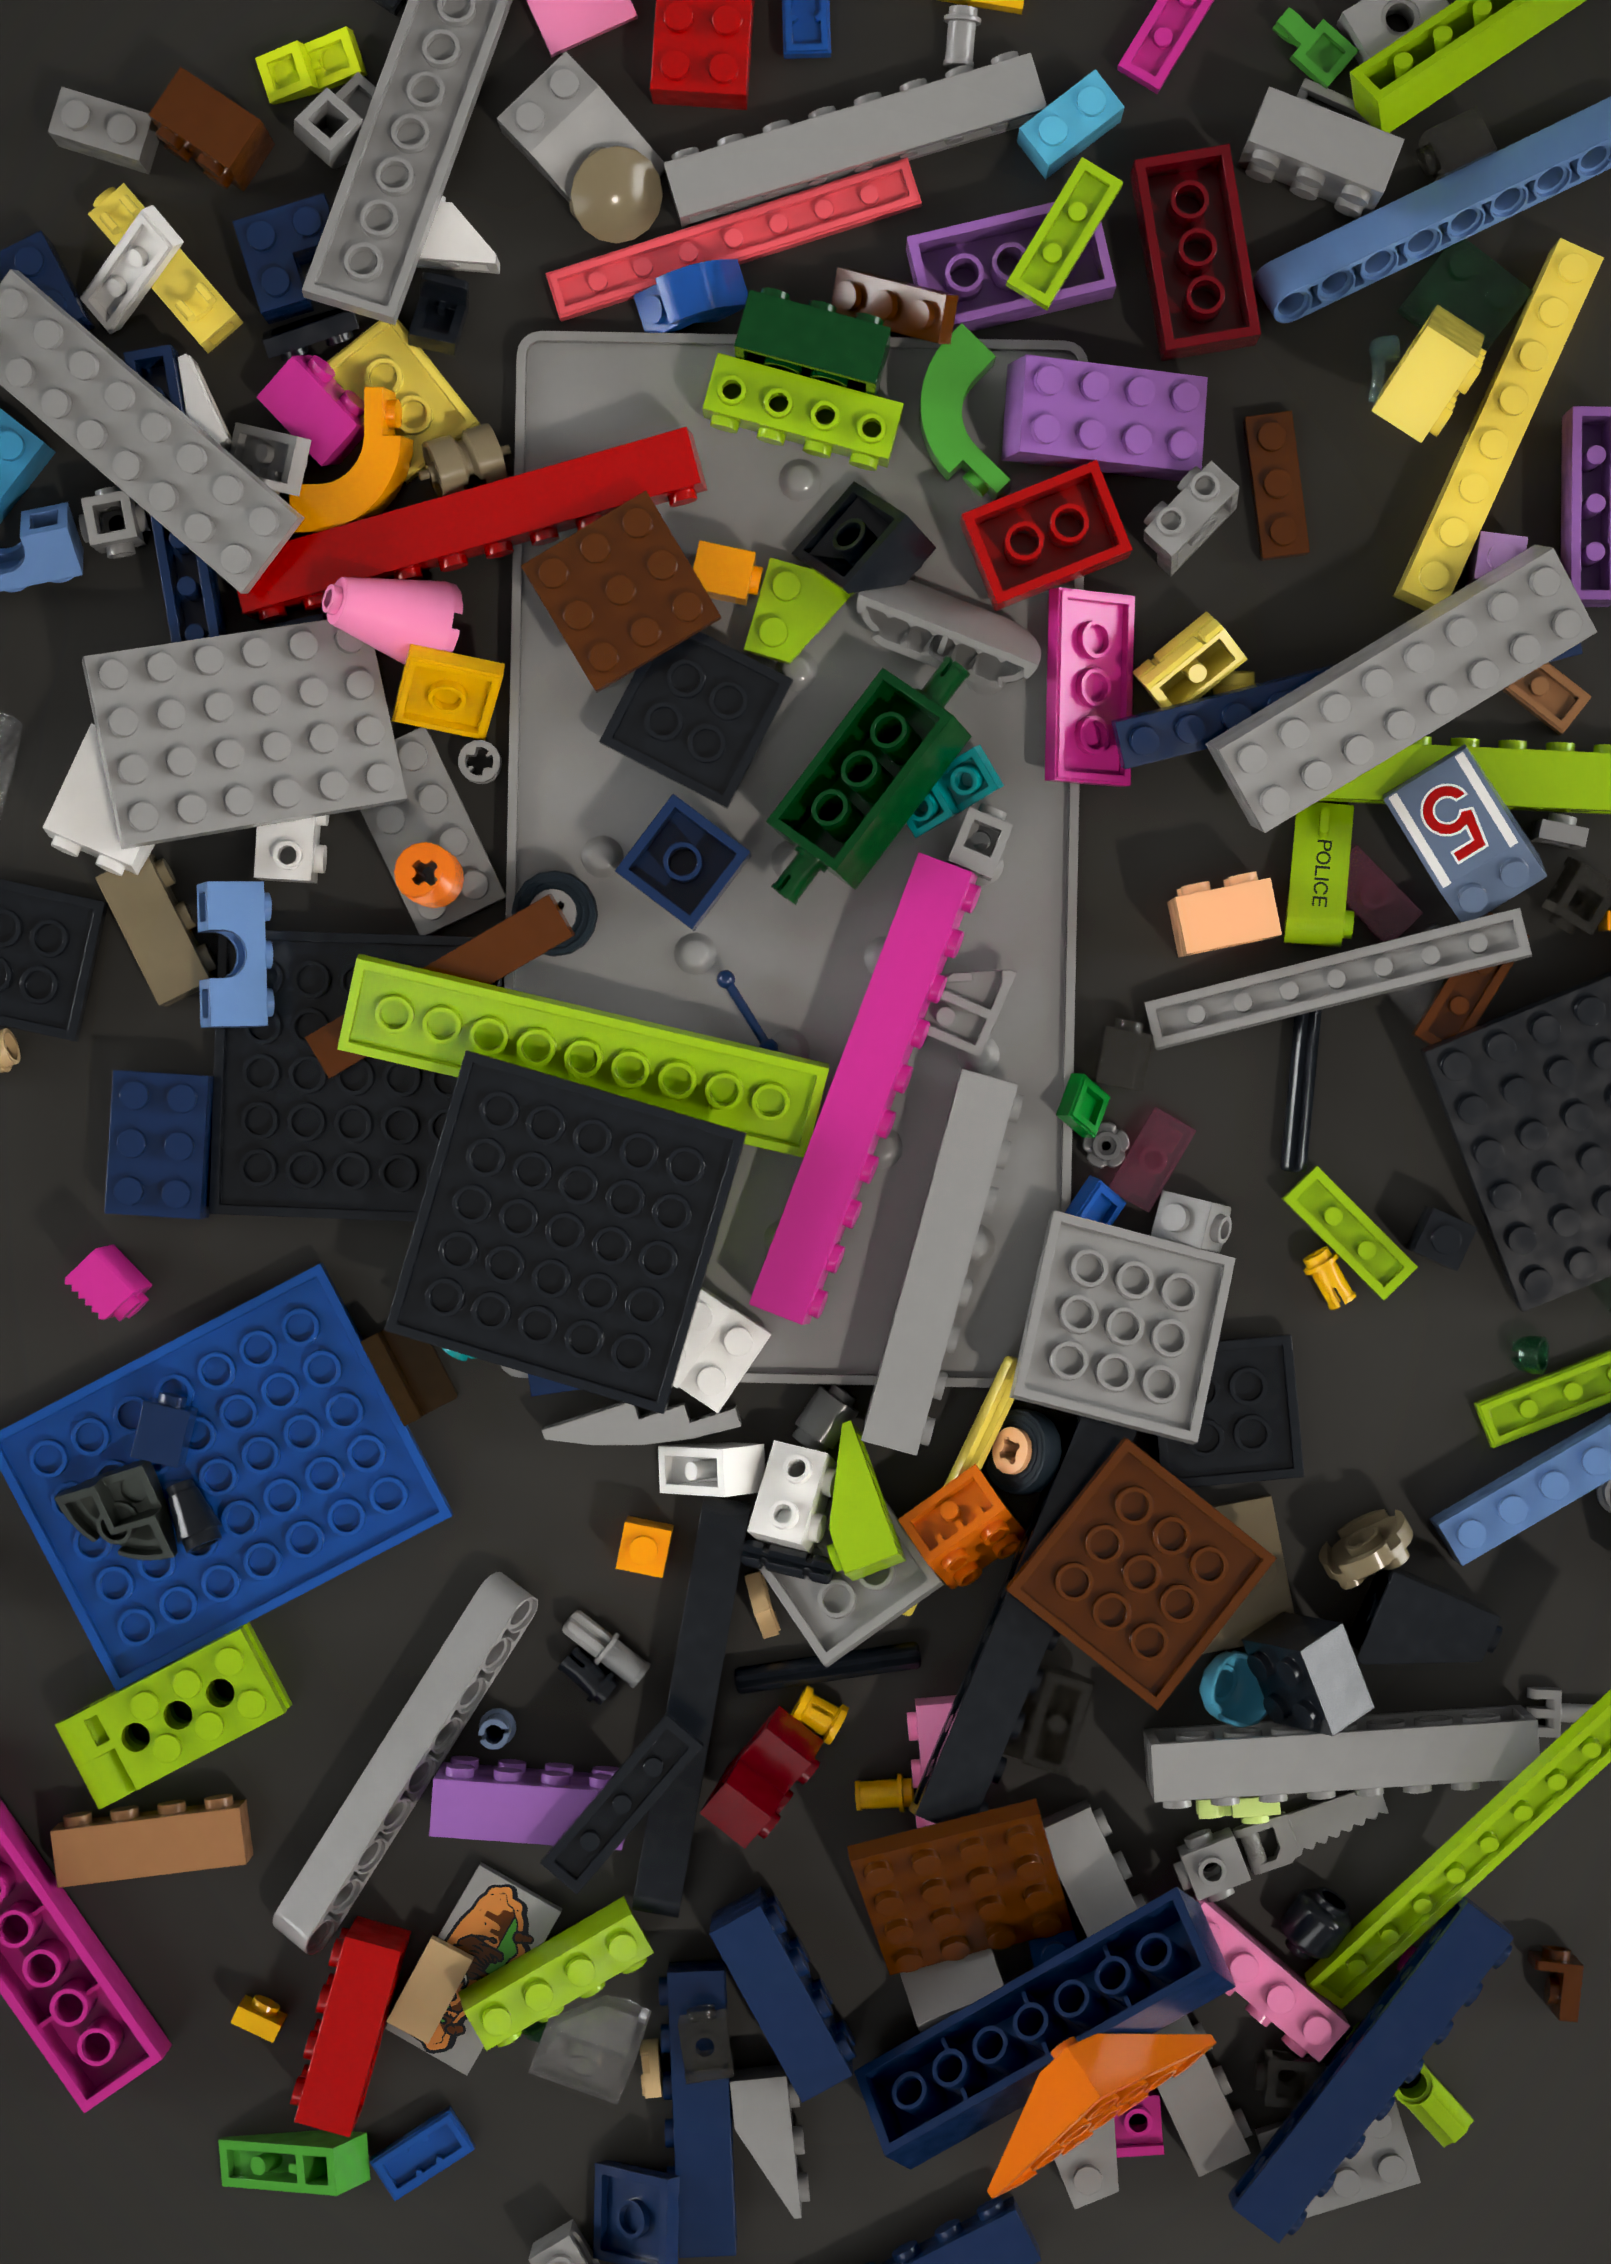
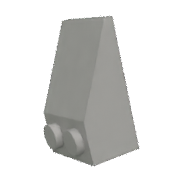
(566, 119)

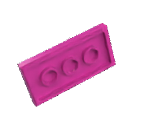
(1088, 685)

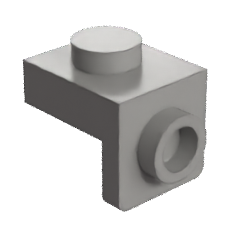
(1192, 1221)

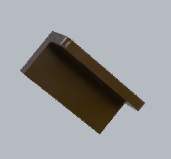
(409, 1374)

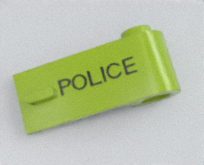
(1320, 877)

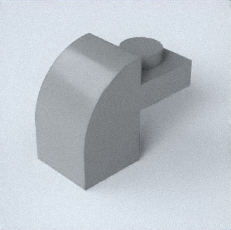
(334, 121)

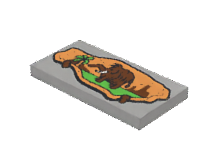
(494, 1924)

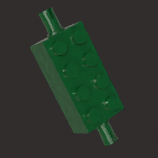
(869, 778)

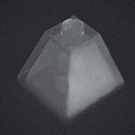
(592, 2046)

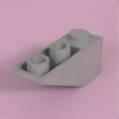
(764, 2122)

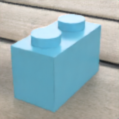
(1070, 124)

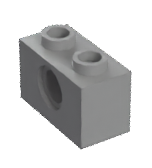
(1367, 27)

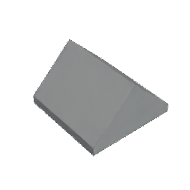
(950, 1986)

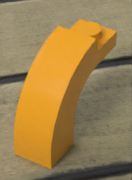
(371, 481)

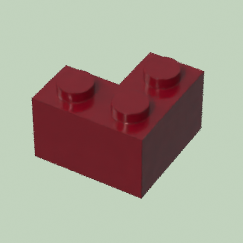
(760, 1778)

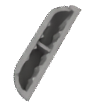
(936, 625)

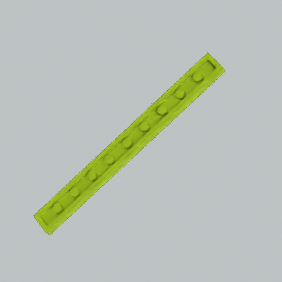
(1467, 1857)

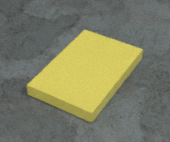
(427, 400)

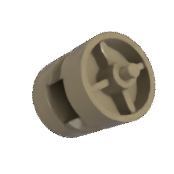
(472, 460)

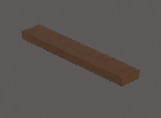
(480, 959)

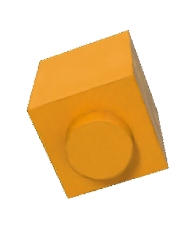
(727, 572)
(644, 1546)

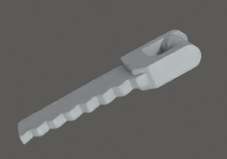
(1306, 1827)

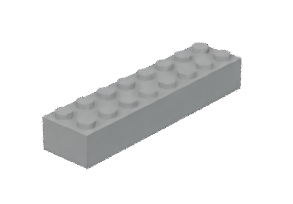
(1401, 687)
(1366, 1756)

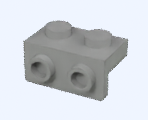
(272, 456)

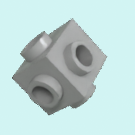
(102, 511)
(1217, 1848)

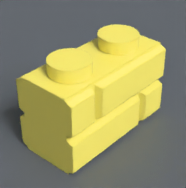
(1190, 663)

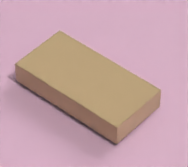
(430, 1989)

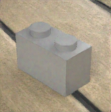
(104, 130)

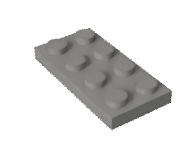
(438, 817)

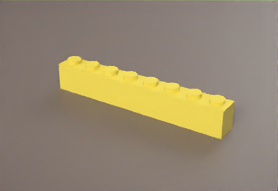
(1499, 425)

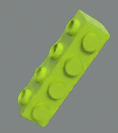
(802, 411)
(555, 1974)

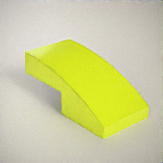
(310, 67)

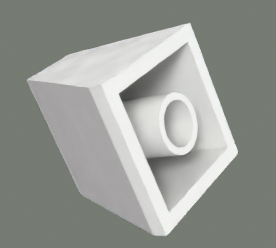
(85, 816)

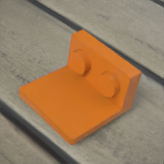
(963, 1528)

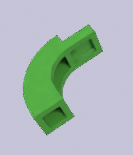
(945, 386)

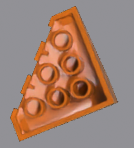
(1085, 2090)

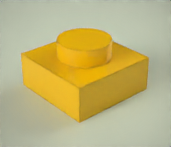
(260, 2017)

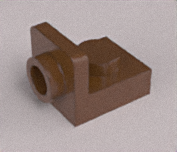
(1564, 1987)

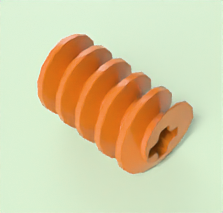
(411, 879)

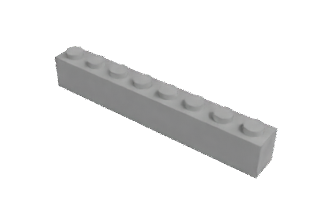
(854, 139)
(939, 1262)
(1101, 1897)

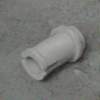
(960, 35)

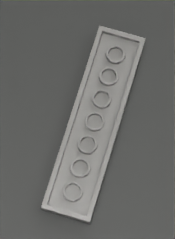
(404, 155)
(138, 437)

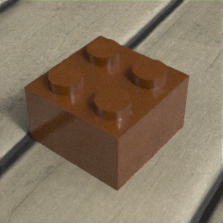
(212, 130)

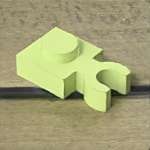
(1249, 1810)

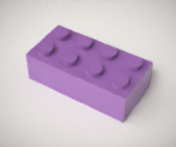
(980, 257)
(1107, 413)
(510, 1800)

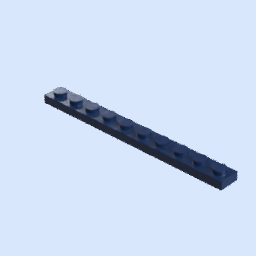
(1191, 724)

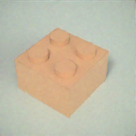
(1223, 916)

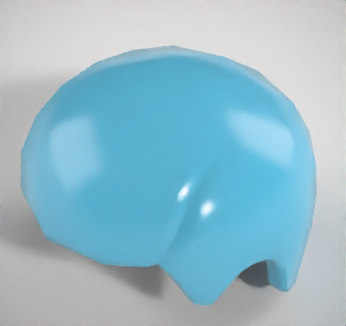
(1232, 1690)

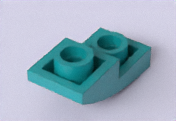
(961, 786)

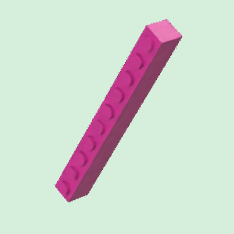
(864, 1090)

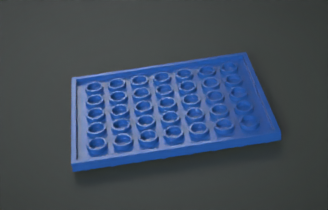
(284, 1447)

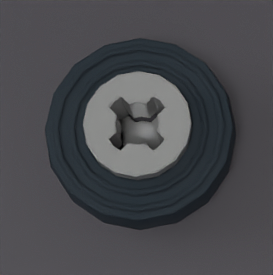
(577, 905)

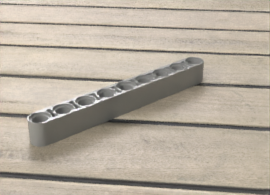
(405, 1763)

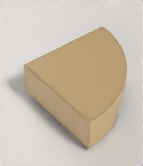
(761, 1605)
(652, 2068)

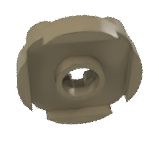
(1366, 1547)

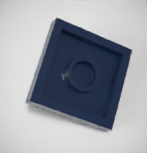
(635, 2215)

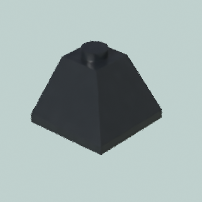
(864, 543)

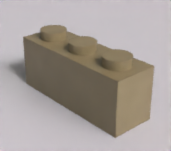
(158, 930)

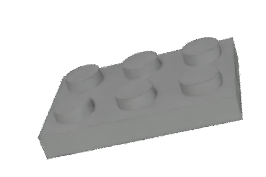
(1377, 2169)

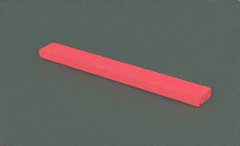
(737, 236)

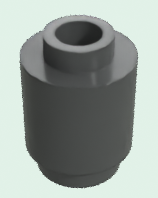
(823, 1418)

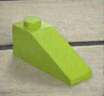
(859, 1515)

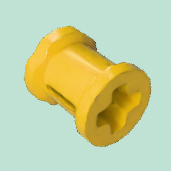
(819, 1714)

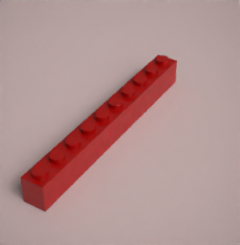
(478, 522)

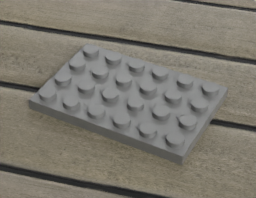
(242, 731)

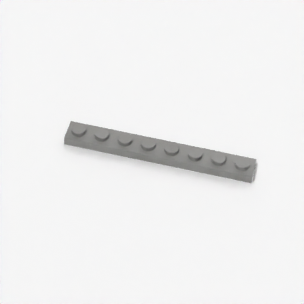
(1338, 979)

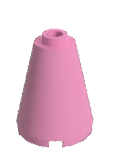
(395, 613)

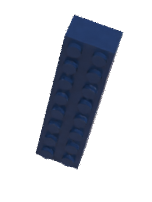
(991, 2052)

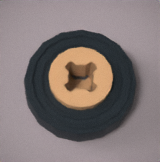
(1024, 1453)

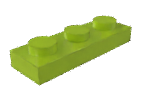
(1064, 233)
(1350, 1233)

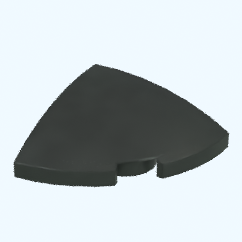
(124, 1510)

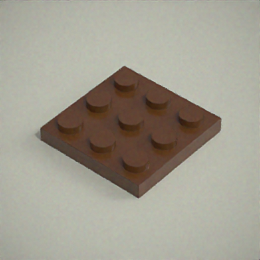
(621, 591)

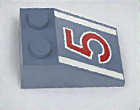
(1465, 835)

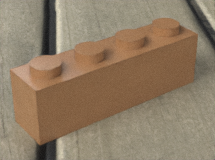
(151, 1842)

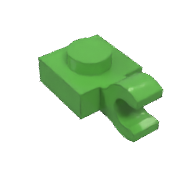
(1320, 51)

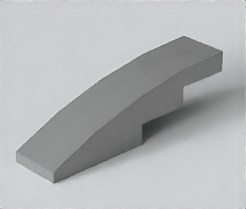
(626, 1426)

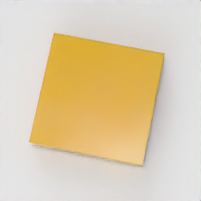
(448, 692)

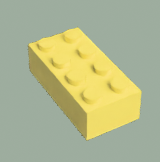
(1426, 379)

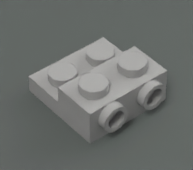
(1192, 516)

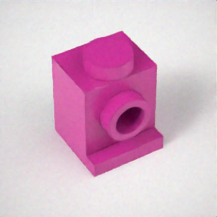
(1140, 2138)

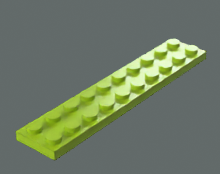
(435, 1017)

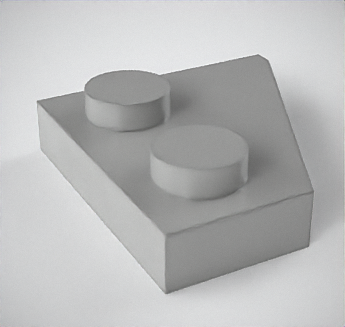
(969, 1008)

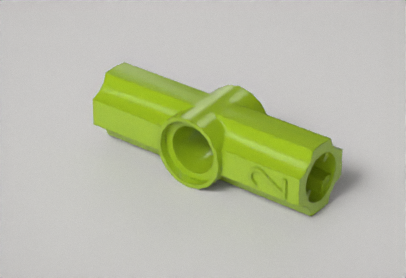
(1434, 2107)

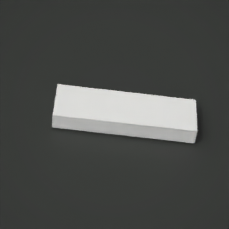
(131, 269)

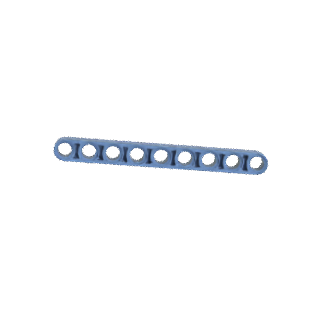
(1437, 215)

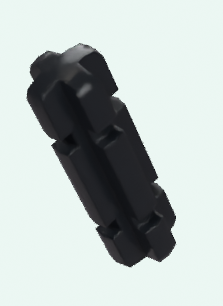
(787, 1561)

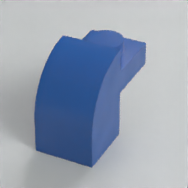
(692, 295)

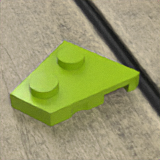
(791, 610)

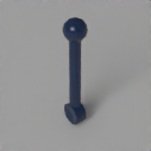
(726, 980)

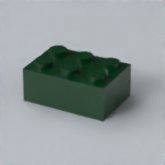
(813, 340)

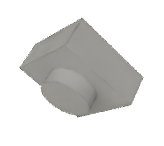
(1560, 831)

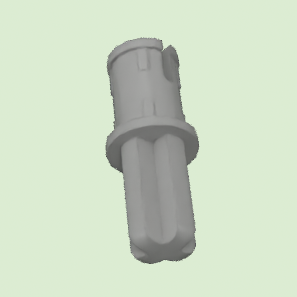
(605, 1648)

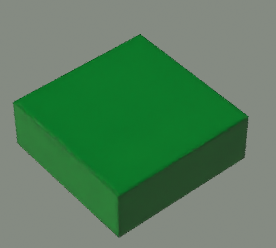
(1083, 1105)

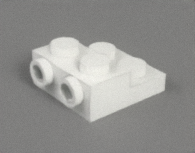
(718, 1350)

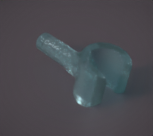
(1381, 351)

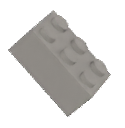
(1320, 153)

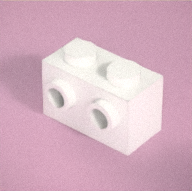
(291, 851)
(793, 1497)

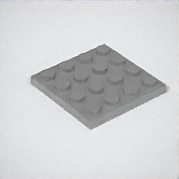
(1123, 1327)

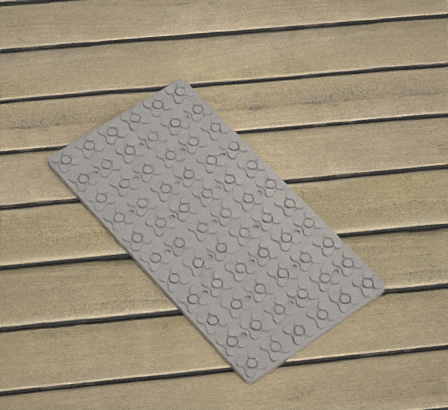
(812, 961)

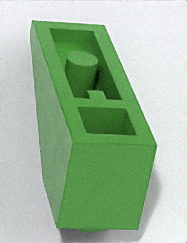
(295, 2162)

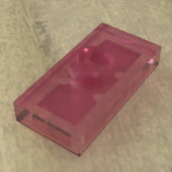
(1378, 899)
(1151, 1159)

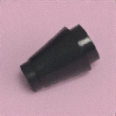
(192, 1517)

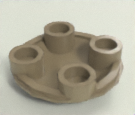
(616, 194)

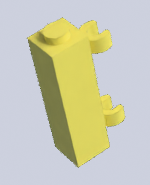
(181, 282)

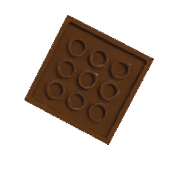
(1140, 1573)
(961, 1887)

